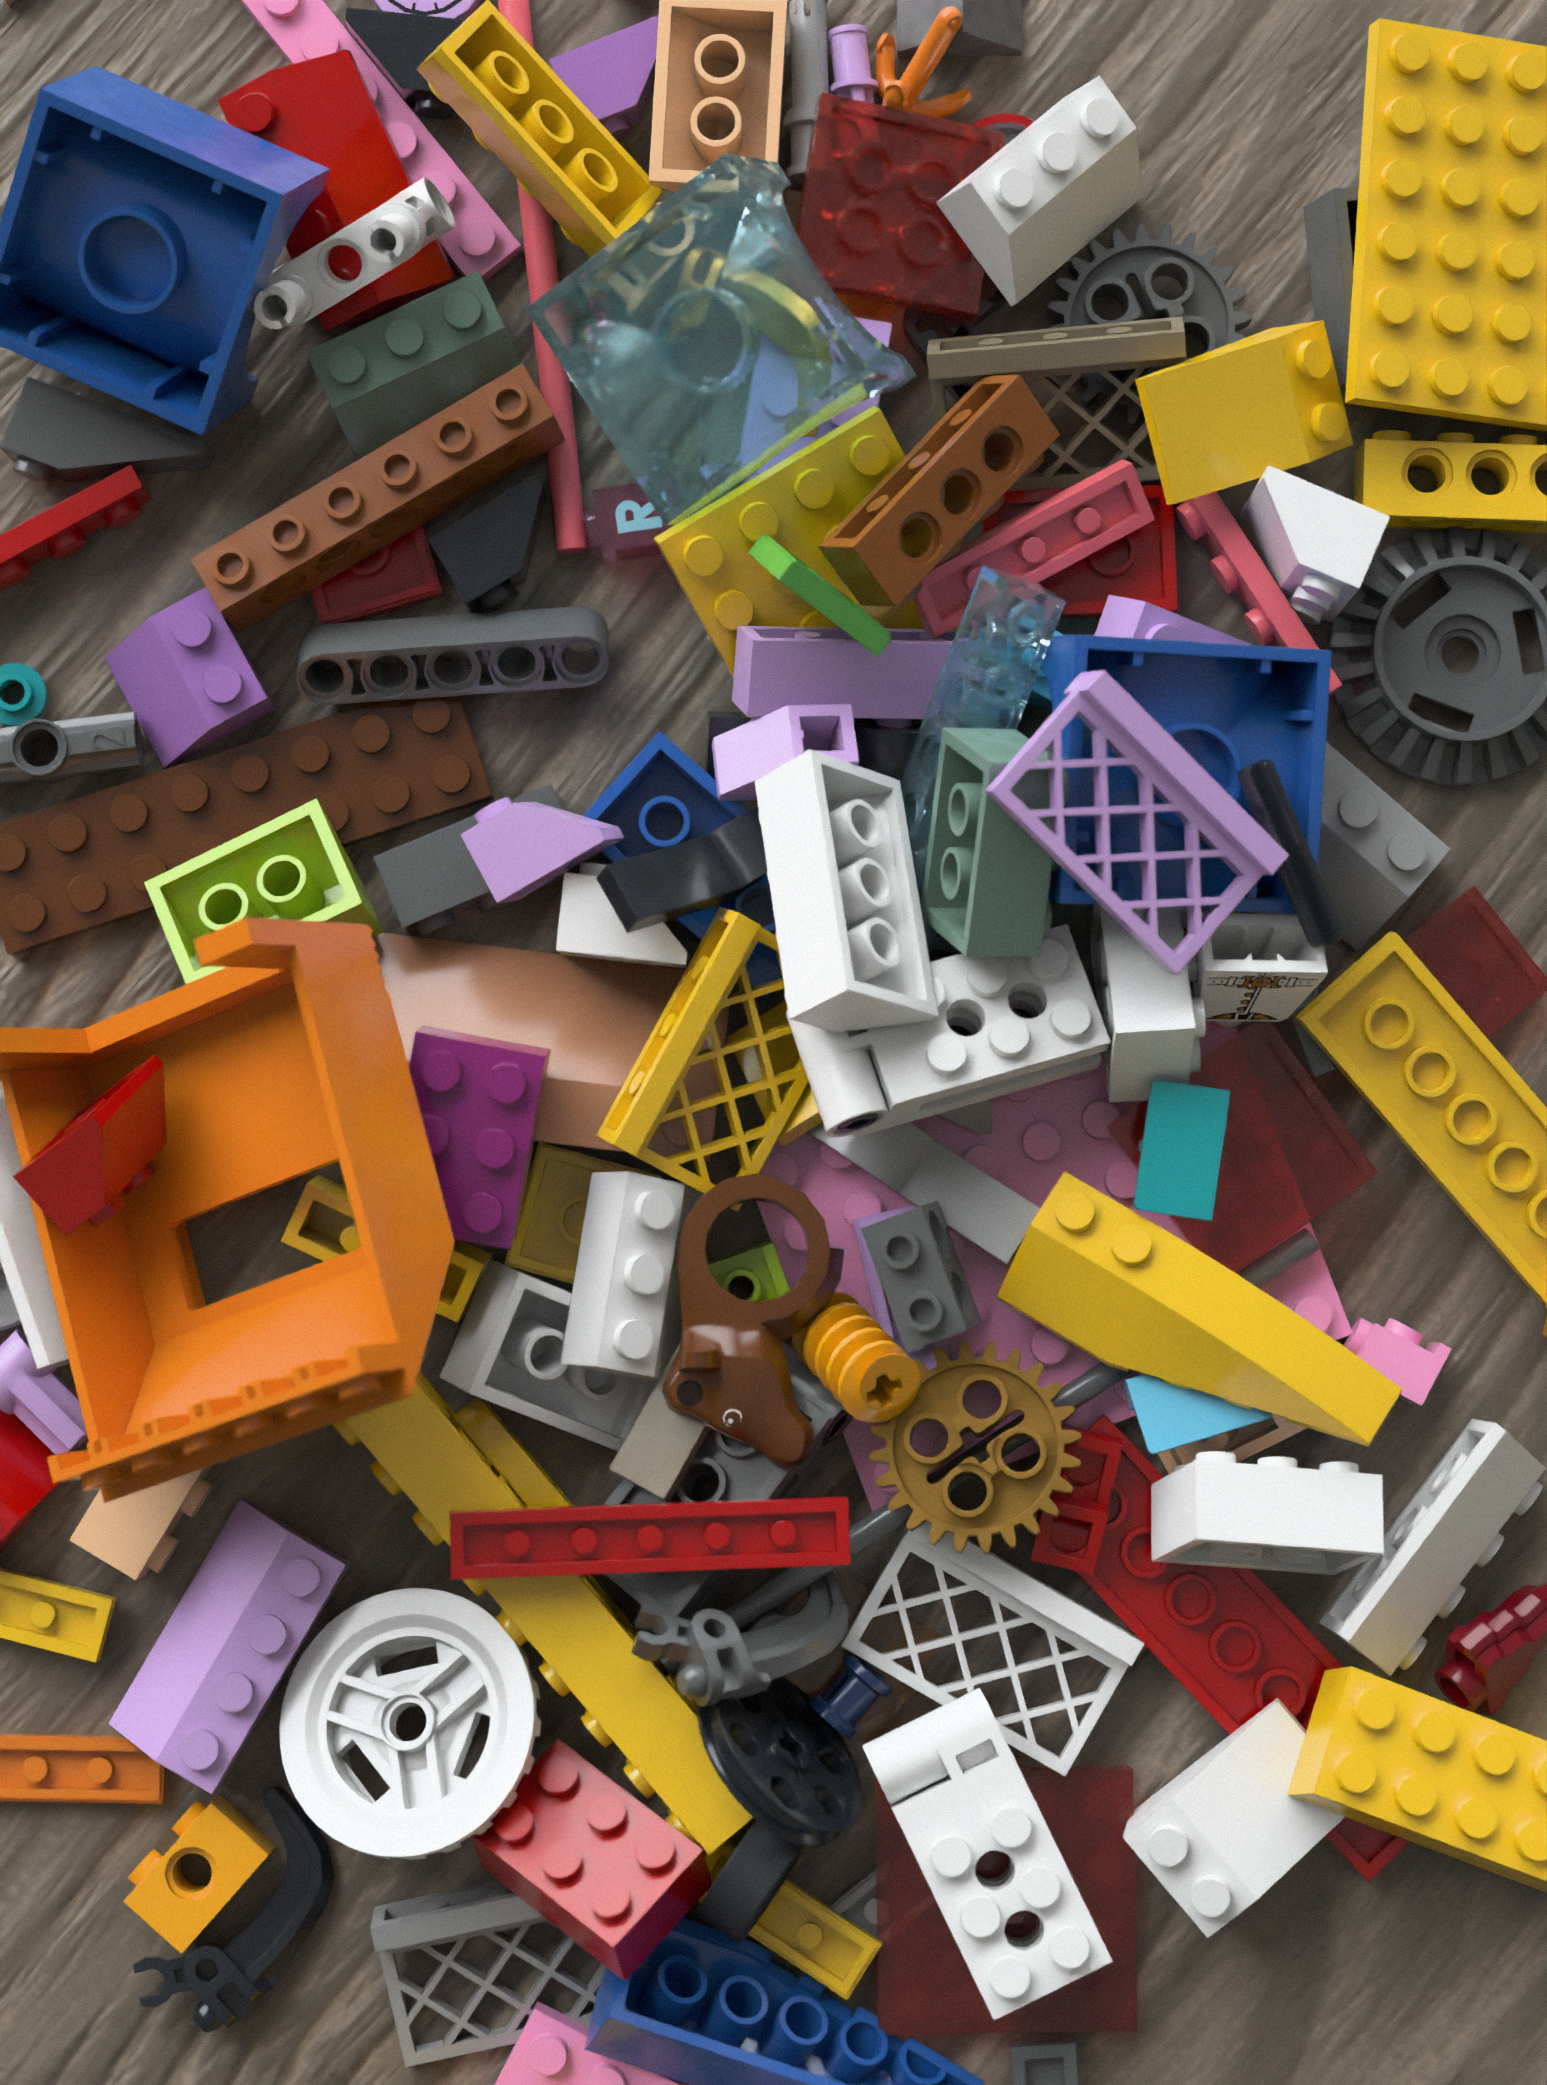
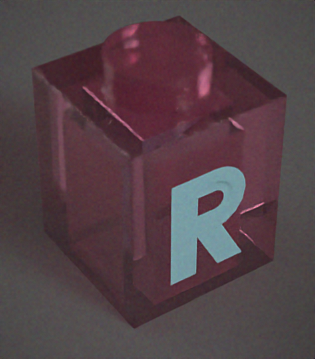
(623, 523)

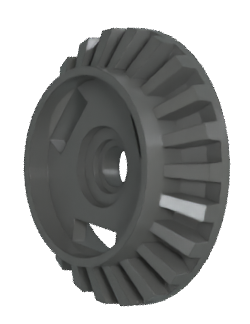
(1389, 665)

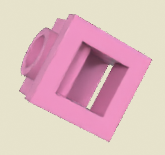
(1397, 1355)

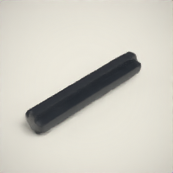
(1299, 870)

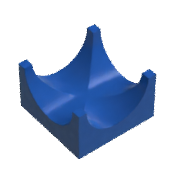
(1226, 712)

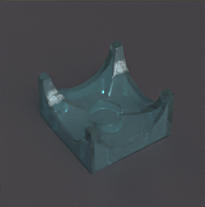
(711, 338)

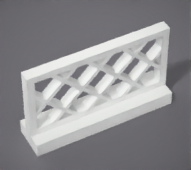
(1025, 1596)

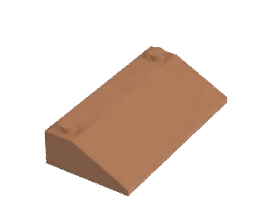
(579, 1007)

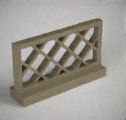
(1070, 353)

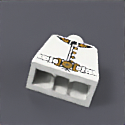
(1257, 969)

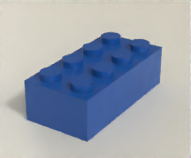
(669, 801)

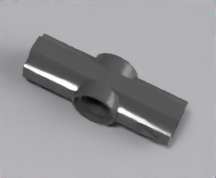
(84, 748)

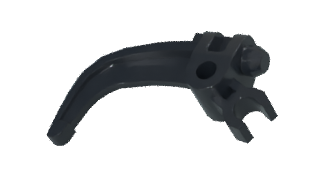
(244, 1970)

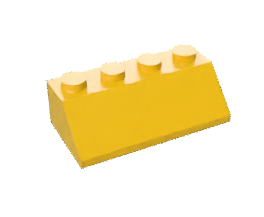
(539, 130)

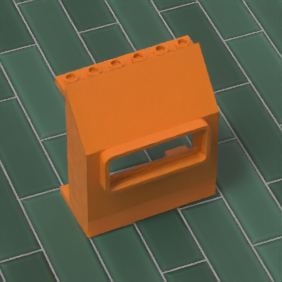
(265, 1079)

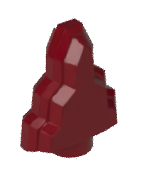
(1494, 1651)

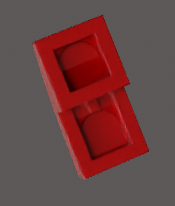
(1077, 1532)

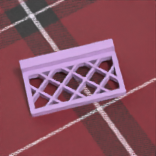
(1160, 769)

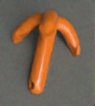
(904, 93)

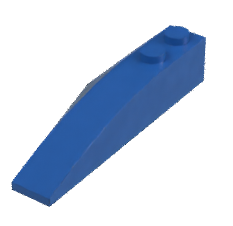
(735, 2017)

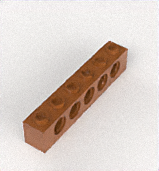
(378, 499)

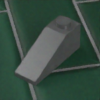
(87, 441)

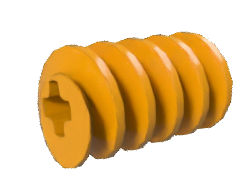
(857, 1361)

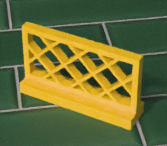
(676, 1046)

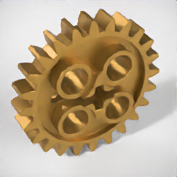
(1011, 1495)

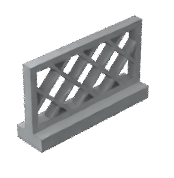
(454, 1917)

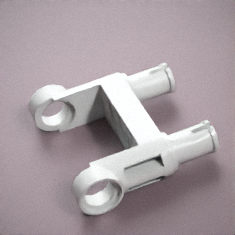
(381, 238)

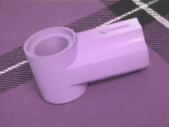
(39, 1397)

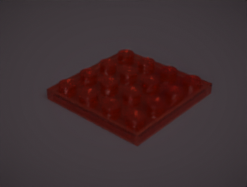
(920, 1967)

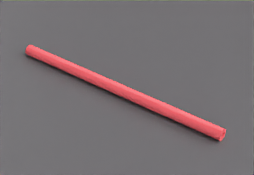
(552, 377)

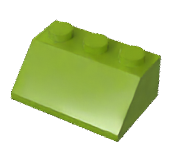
(273, 872)

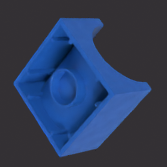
(144, 245)

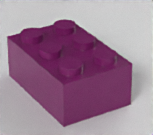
(481, 1126)

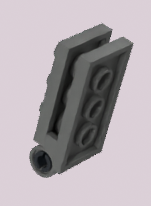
(742, 1476)

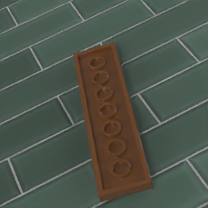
(366, 767)

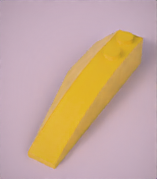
(1180, 1316)

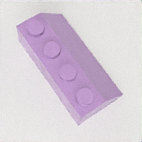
(228, 1646)

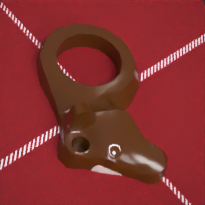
(732, 1348)

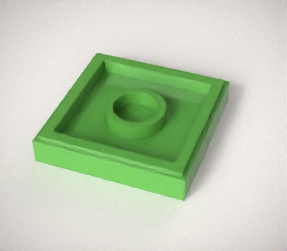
(820, 594)

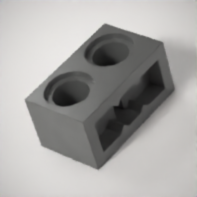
(921, 1276)

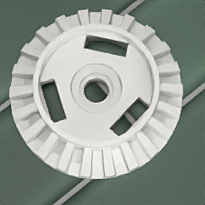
(345, 1701)

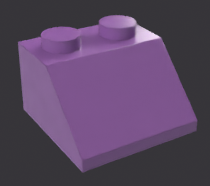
(188, 678)

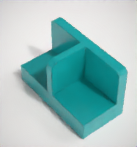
(1181, 1150)

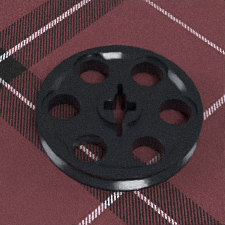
(783, 1759)

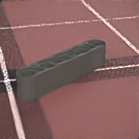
(430, 675)

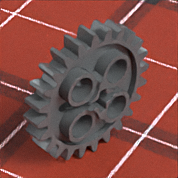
(1205, 301)

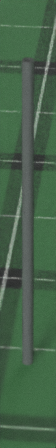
(1073, 1394)

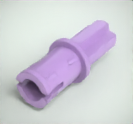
(851, 63)

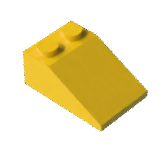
(1244, 409)

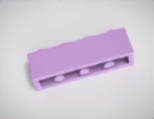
(830, 667)

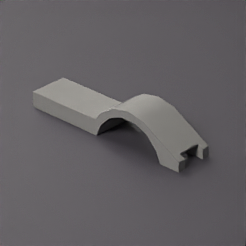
(930, 1172)

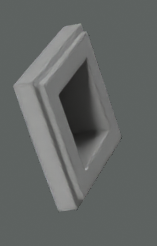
(972, 1117)

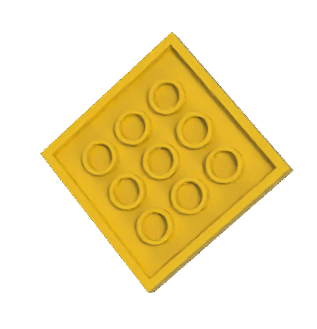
(798, 508)

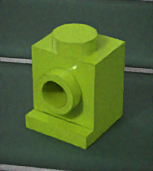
(757, 1263)

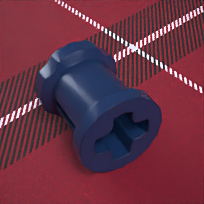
(850, 1695)

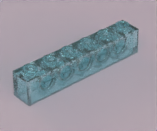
(979, 686)

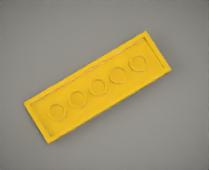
(1442, 1096)

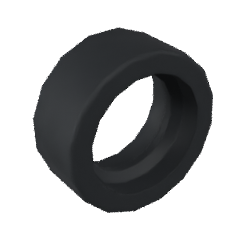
(749, 1882)

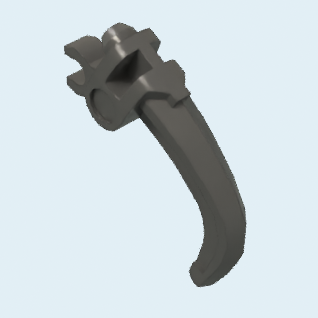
(723, 1664)

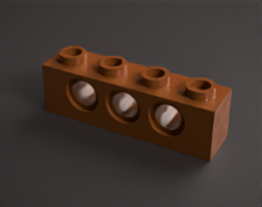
(867, 543)

